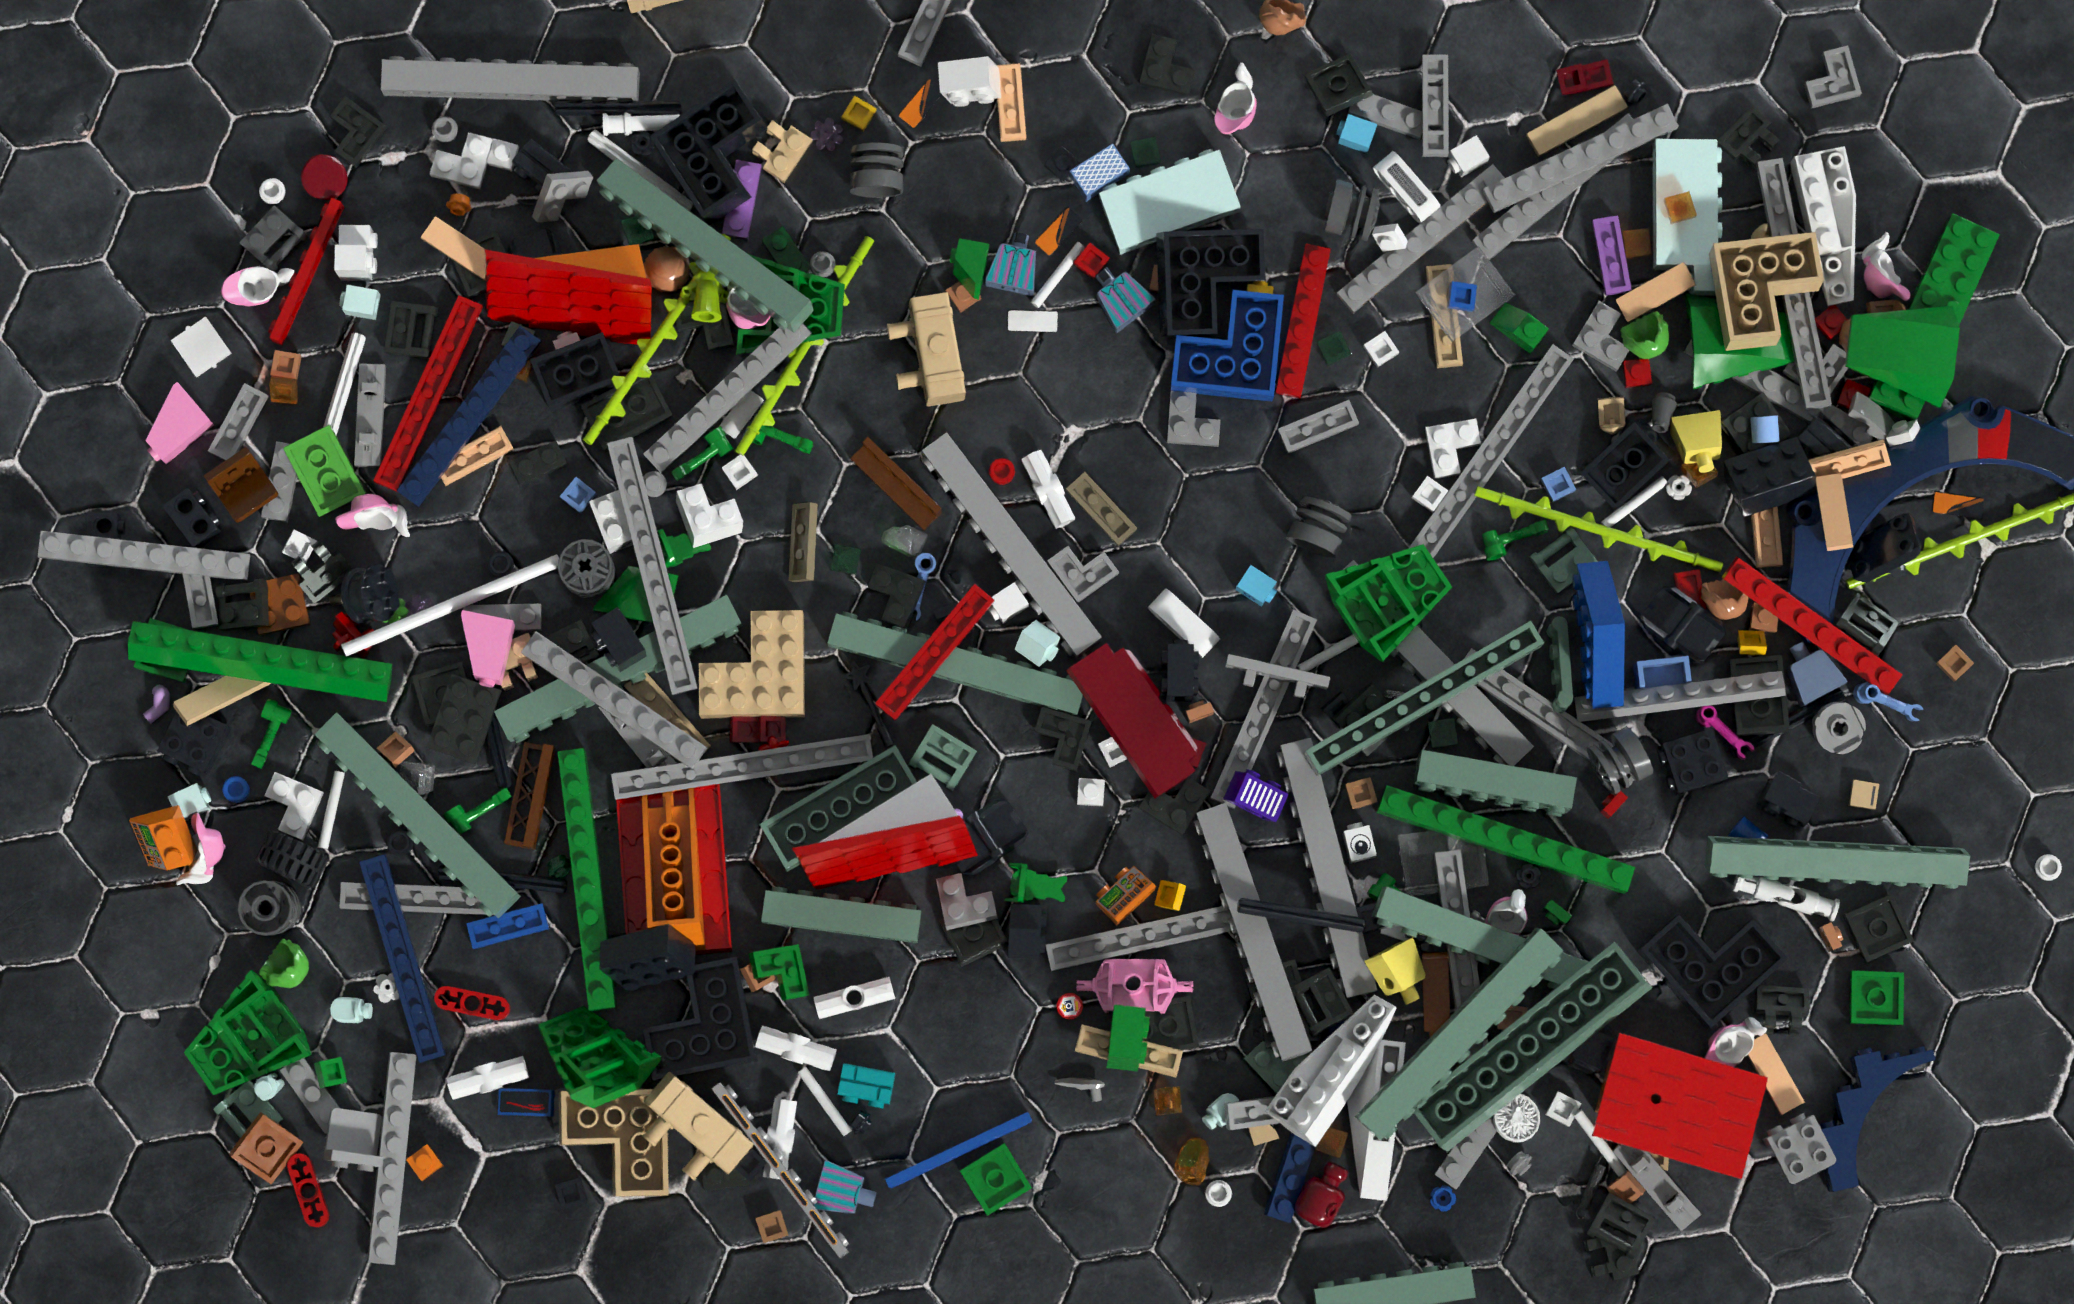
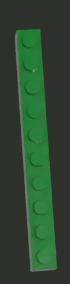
(259, 661)
(1505, 839)
(586, 875)

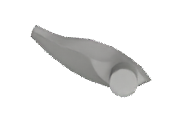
(1084, 1083)

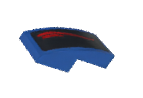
(526, 1102)

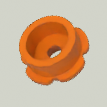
(459, 204)

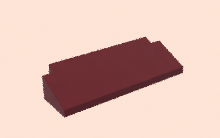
(1136, 717)

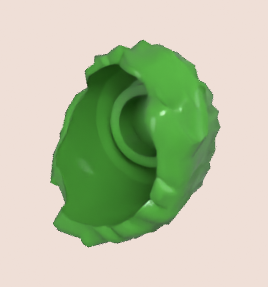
(1646, 336)
(285, 966)

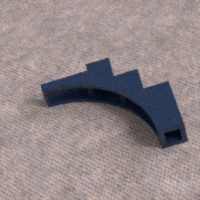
(1853, 1104)

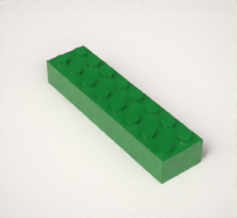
(1946, 281)

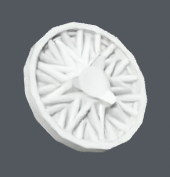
(1517, 1119)

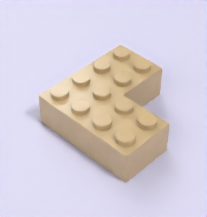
(1749, 278)
(770, 682)
(636, 1163)

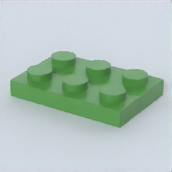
(324, 470)

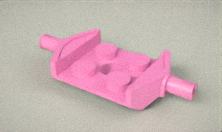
(1154, 992)

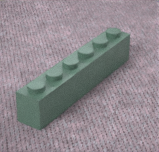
(841, 916)
(1406, 1288)

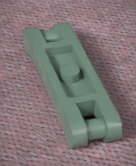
(1561, 673)

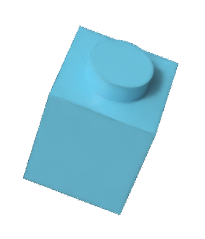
(1356, 133)
(1257, 586)

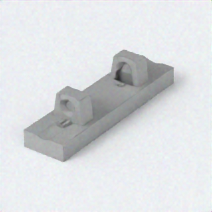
(1435, 105)
(370, 415)
(1301, 678)
(647, 752)
(1658, 1185)

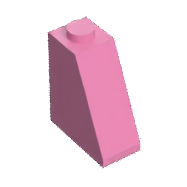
(176, 425)
(488, 645)

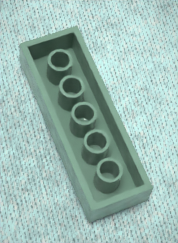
(1494, 782)
(837, 804)

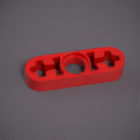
(454, 992)
(294, 1174)

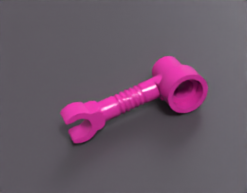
(1714, 721)

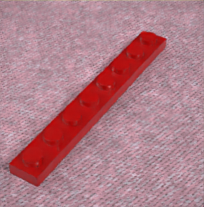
(428, 393)
(1811, 625)

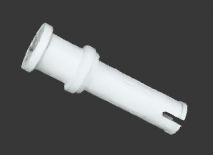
(628, 123)

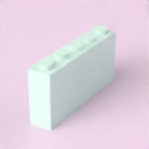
(1681, 168)
(1169, 200)

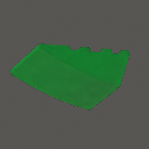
(826, 299)
(1906, 350)
(1711, 360)
(1387, 597)
(247, 1037)
(594, 1058)

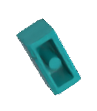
(866, 1084)

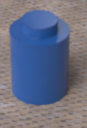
(1746, 829)

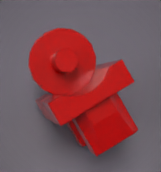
(347, 631)

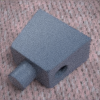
(1813, 674)

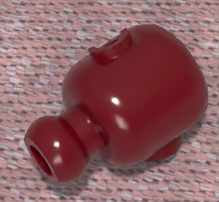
(1321, 1197)

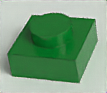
(1555, 913)
(330, 1072)

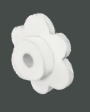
(384, 994)

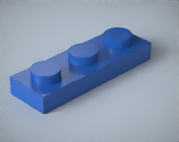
(508, 926)

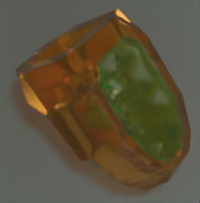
(1192, 1161)

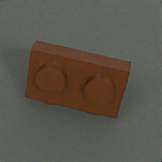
(241, 485)

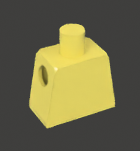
(1698, 438)
(1398, 969)

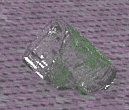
(905, 540)

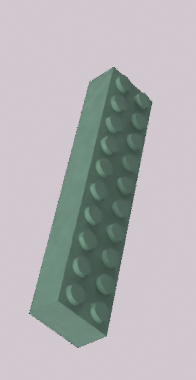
(1531, 1046)

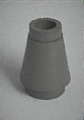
(1662, 410)

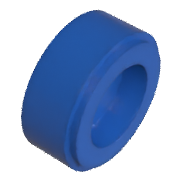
(236, 789)

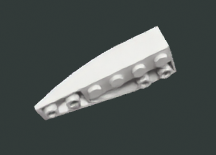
(1829, 210)
(1331, 1073)
(1373, 1155)

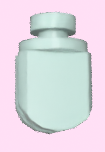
(350, 1010)
(268, 1087)
(1217, 1111)

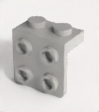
(353, 1139)
(1800, 1148)

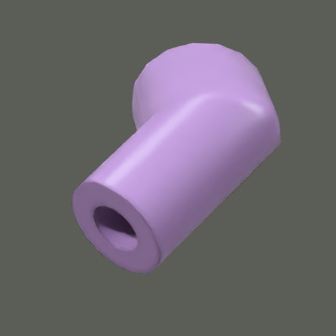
(161, 703)

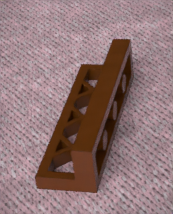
(896, 484)
(539, 795)

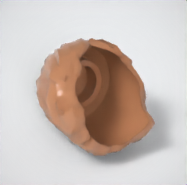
(1281, 16)
(667, 269)
(1723, 599)

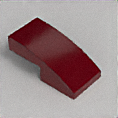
(1585, 77)
(757, 729)

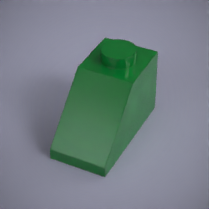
(970, 264)
(1519, 327)

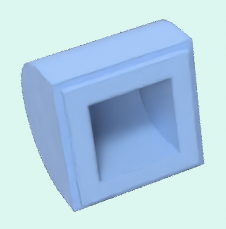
(1765, 429)

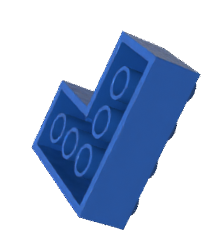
(1244, 362)
(1602, 632)

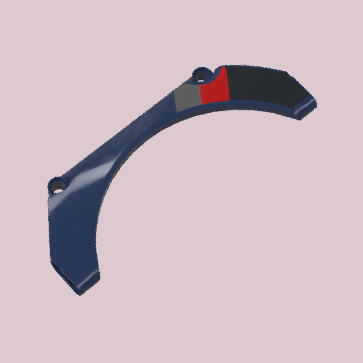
(1942, 443)

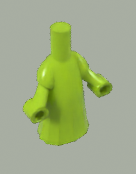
(707, 298)

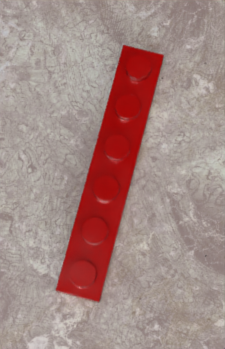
(301, 281)
(1303, 321)
(934, 652)

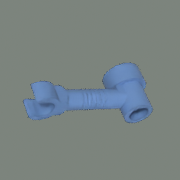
(923, 574)
(1861, 695)

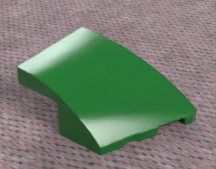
(630, 596)

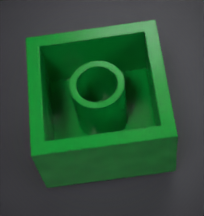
(1126, 1034)

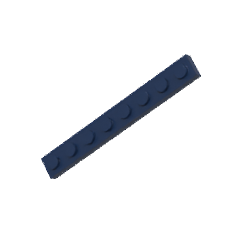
(469, 416)
(402, 958)
(1292, 1169)

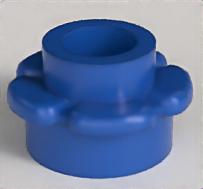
(1450, 1198)

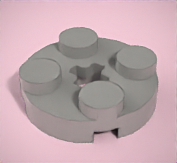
(1825, 721)

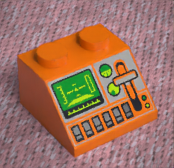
(165, 838)
(1125, 894)

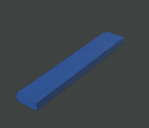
(958, 1150)

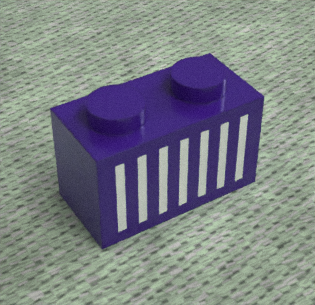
(1255, 795)

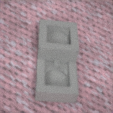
(1871, 414)

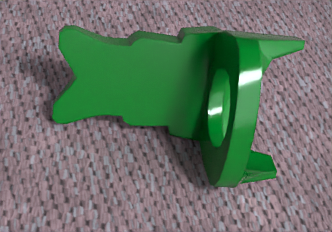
(678, 548)
(1029, 885)

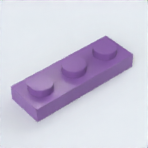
(738, 221)
(1611, 255)

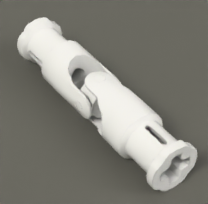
(1774, 891)

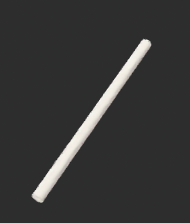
(450, 605)

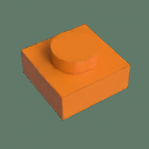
(424, 1162)

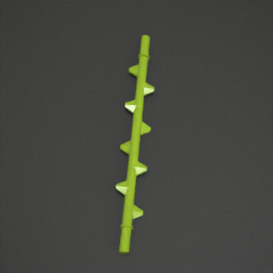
(640, 367)
(789, 376)
(1587, 523)
(1977, 532)

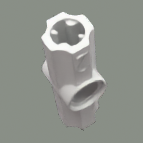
(1048, 489)
(836, 1002)
(795, 1048)
(487, 1077)
(781, 1132)

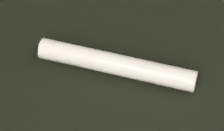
(1057, 275)
(1634, 502)
(1328, 653)
(331, 809)
(825, 1102)
(1600, 1143)

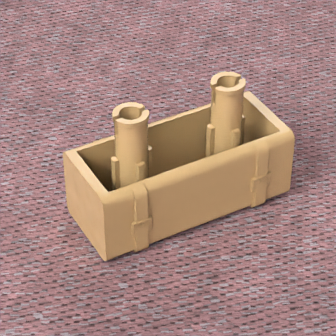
(936, 349)
(699, 1123)

